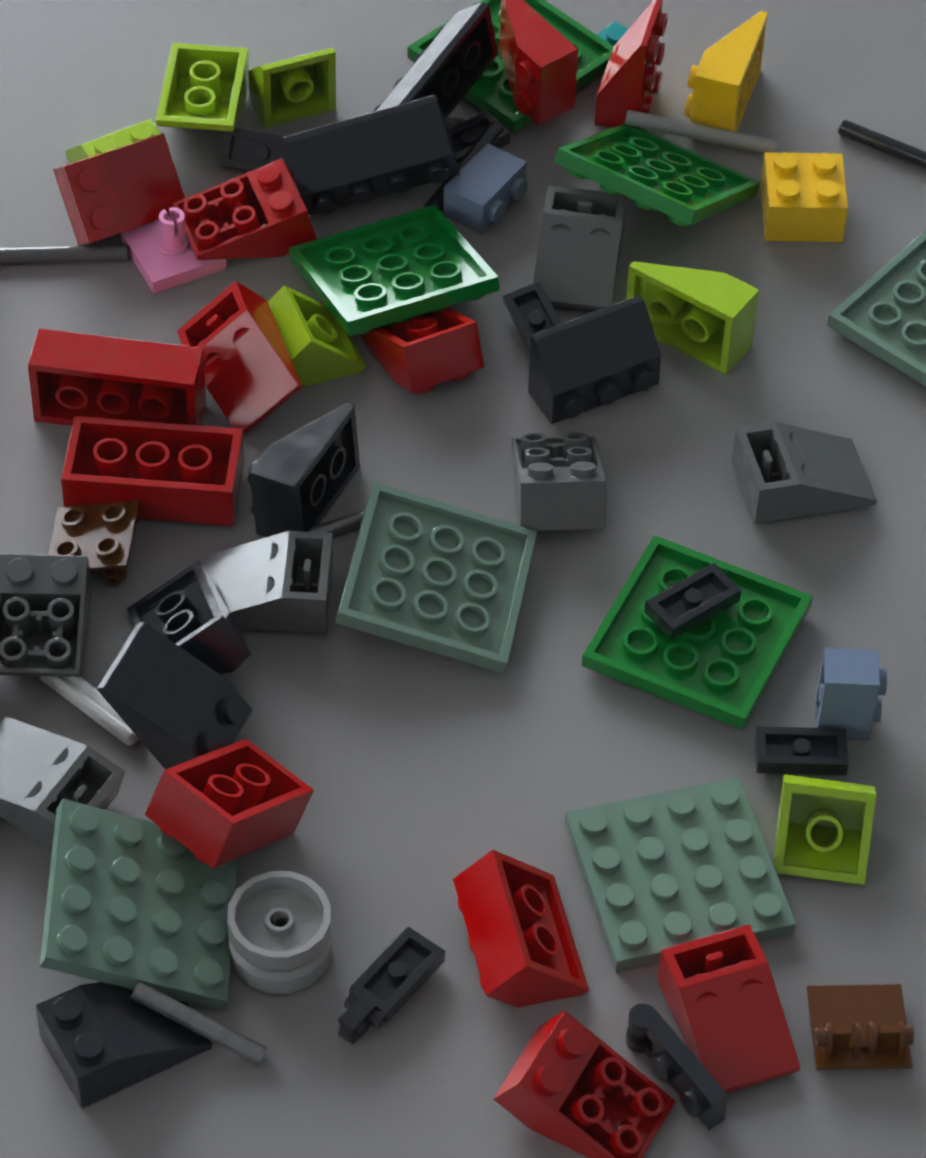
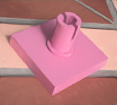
(165, 253)

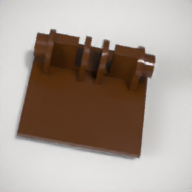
(101, 533)
(859, 1027)

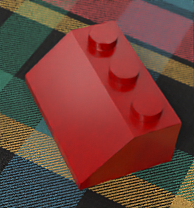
(518, 932)

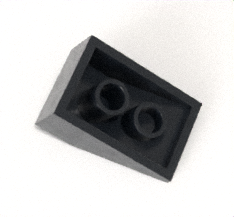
(304, 473)
(194, 618)
(172, 698)
(110, 1040)

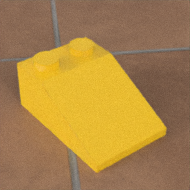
(727, 76)

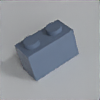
(485, 189)
(850, 691)

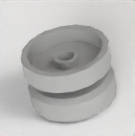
(279, 932)

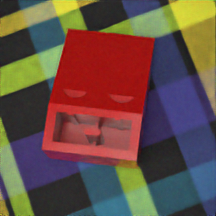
(632, 69)
(247, 216)
(243, 356)
(728, 1008)
(583, 1093)

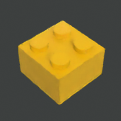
(803, 197)

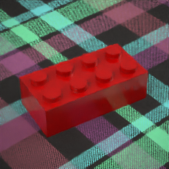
(115, 379)
(169, 467)

